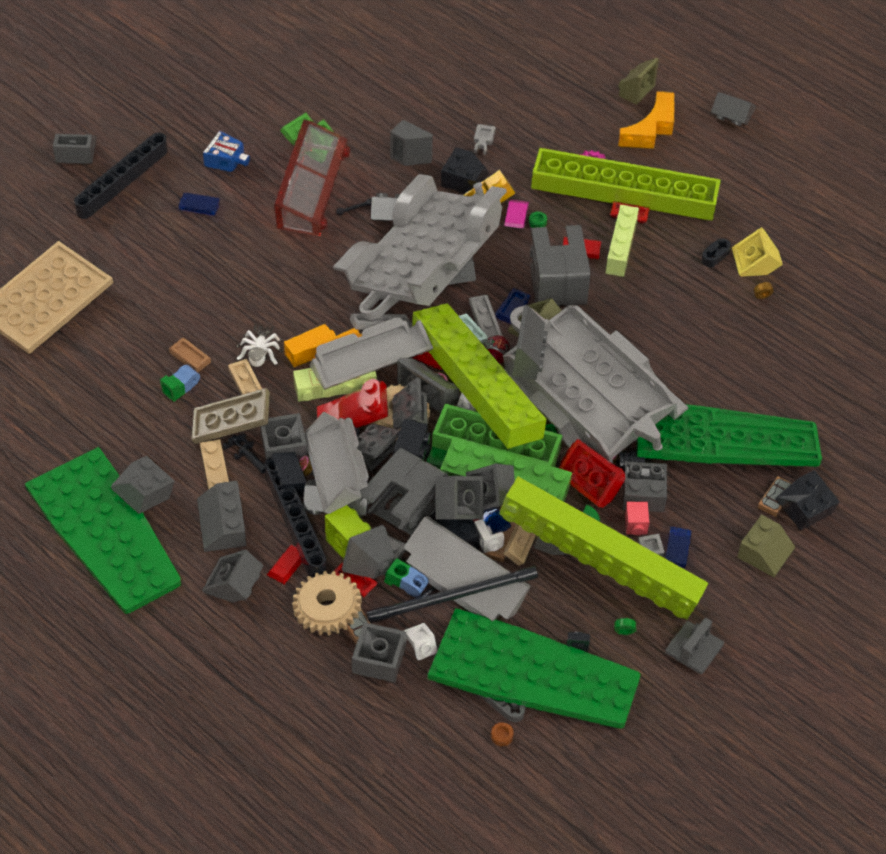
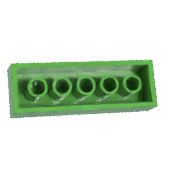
(473, 428)
(468, 456)

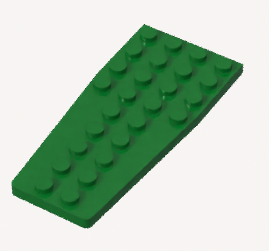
(734, 438)
(105, 530)
(532, 671)

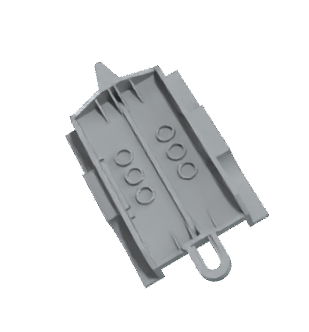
(425, 248)
(595, 385)

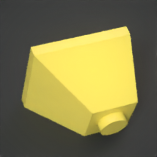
(756, 255)

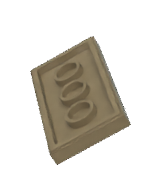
(230, 416)

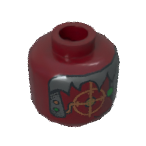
(497, 347)

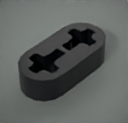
(719, 255)

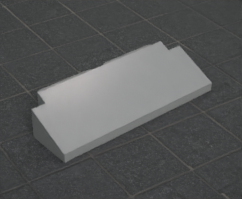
(375, 349)
(336, 461)
(454, 563)

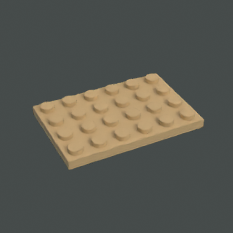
(48, 296)

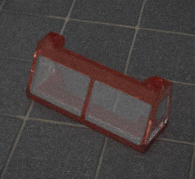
(309, 179)

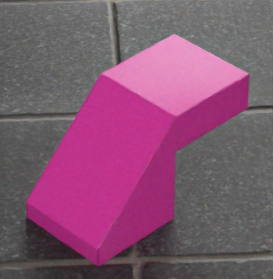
(516, 213)

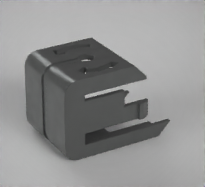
(560, 270)
(412, 478)

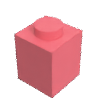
(637, 518)

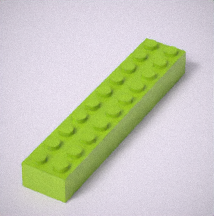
(625, 183)
(481, 377)
(602, 548)

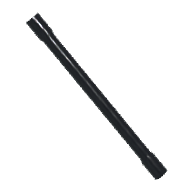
(516, 577)

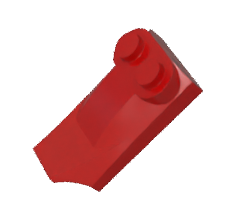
(361, 405)
(592, 473)

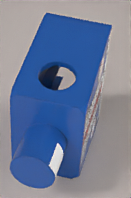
(225, 153)

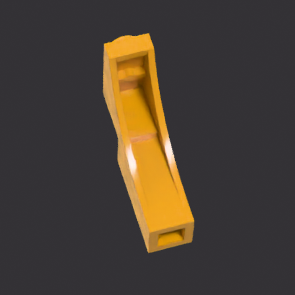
(657, 122)
(303, 347)

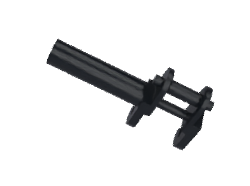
(244, 450)

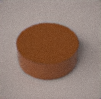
(502, 734)

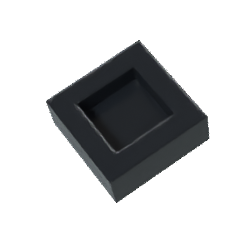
(578, 640)

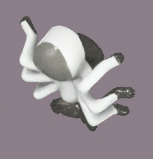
(258, 349)

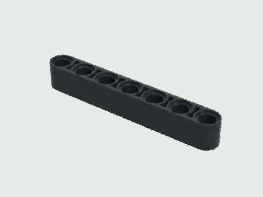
(120, 175)
(296, 522)

